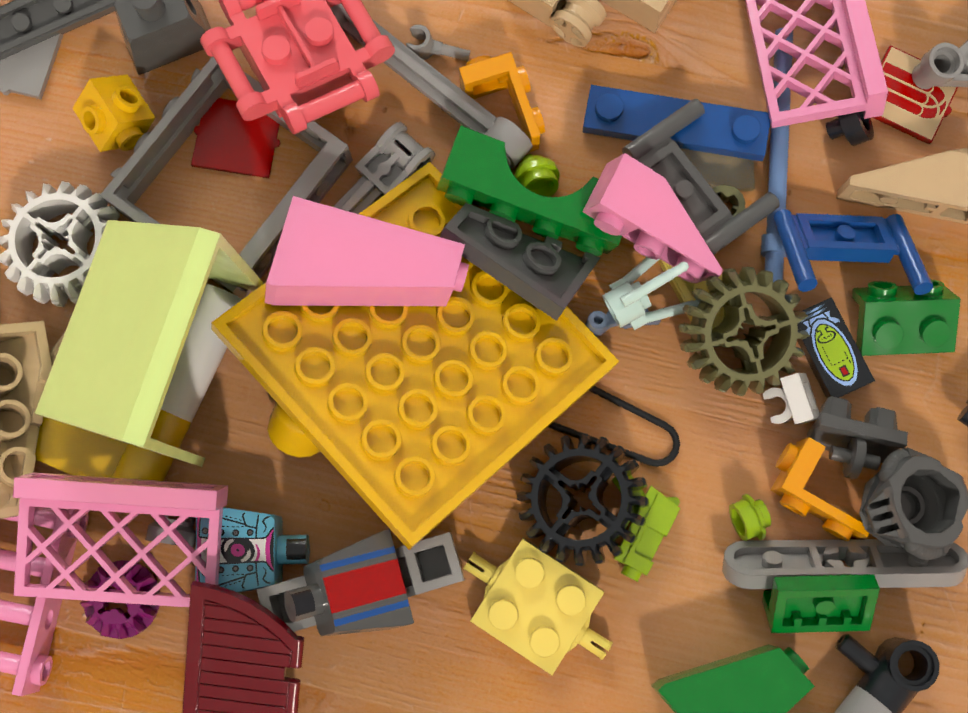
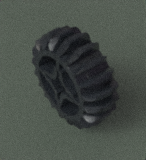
(550, 473)

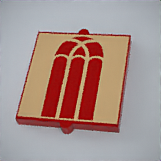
(908, 106)

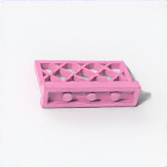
(859, 55)
(113, 496)

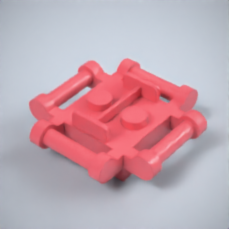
(297, 57)

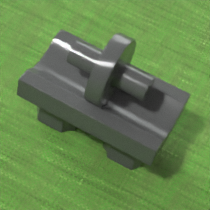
(854, 441)

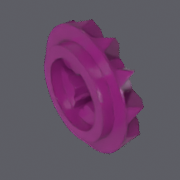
(116, 622)

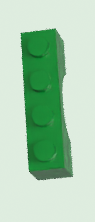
(481, 175)

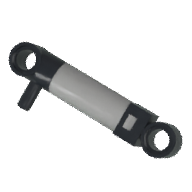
(882, 685)

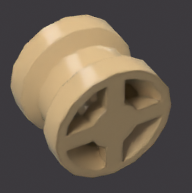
(577, 20)

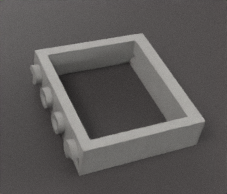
(178, 122)

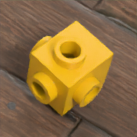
(113, 112)

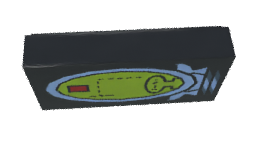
(832, 351)

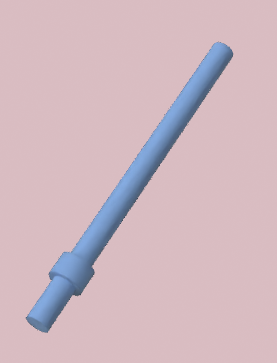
(778, 169)

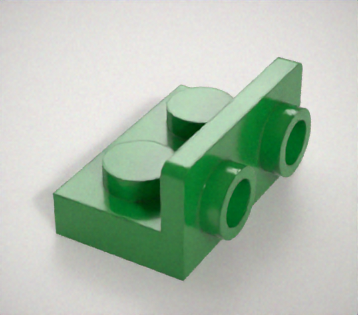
(821, 603)

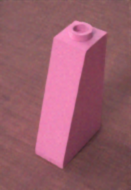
(359, 261)

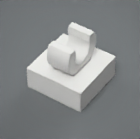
(798, 399)

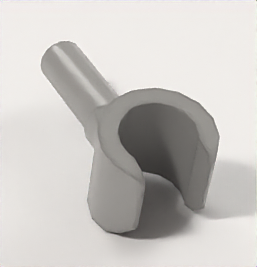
(432, 46)

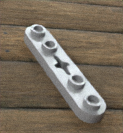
(758, 561)

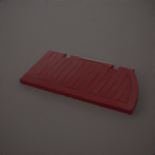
(238, 655)

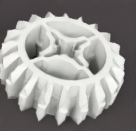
(32, 220)

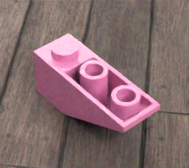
(646, 211)

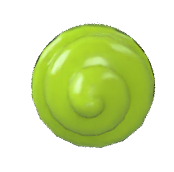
(538, 175)

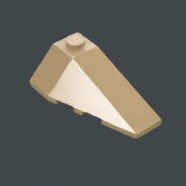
(23, 375)

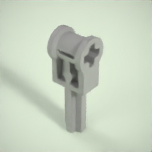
(385, 168)

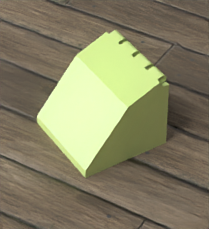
(134, 327)

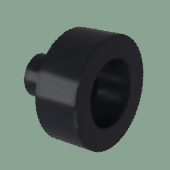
(853, 126)

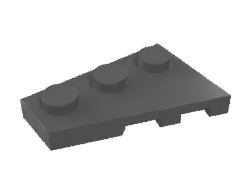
(526, 265)

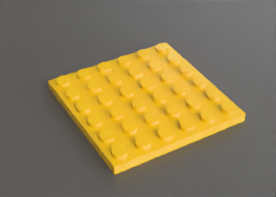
(418, 396)

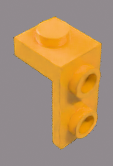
(489, 75)
(796, 467)

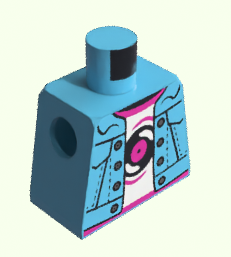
(252, 549)

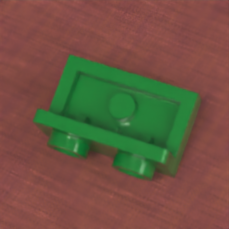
(900, 322)

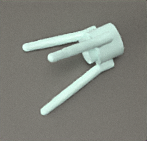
(628, 300)

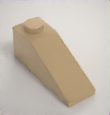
(924, 186)

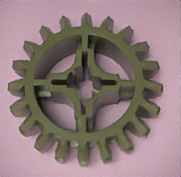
(755, 365)

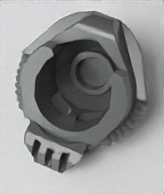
(915, 504)

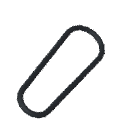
(652, 462)

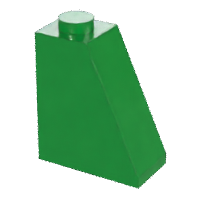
(743, 683)

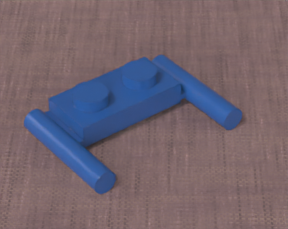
(849, 240)

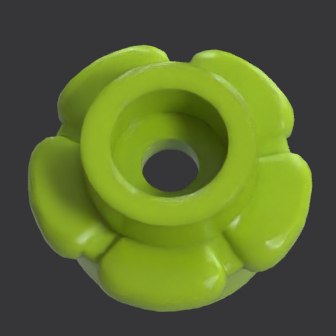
(750, 518)

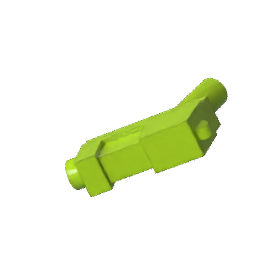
(659, 519)

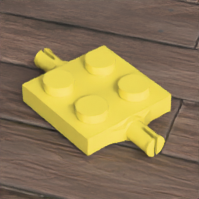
(537, 606)

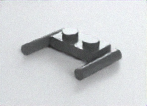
(697, 197)

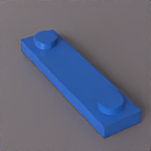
(718, 131)

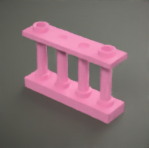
(34, 664)

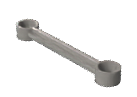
(445, 93)

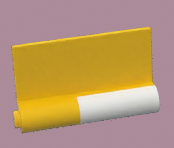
(96, 455)

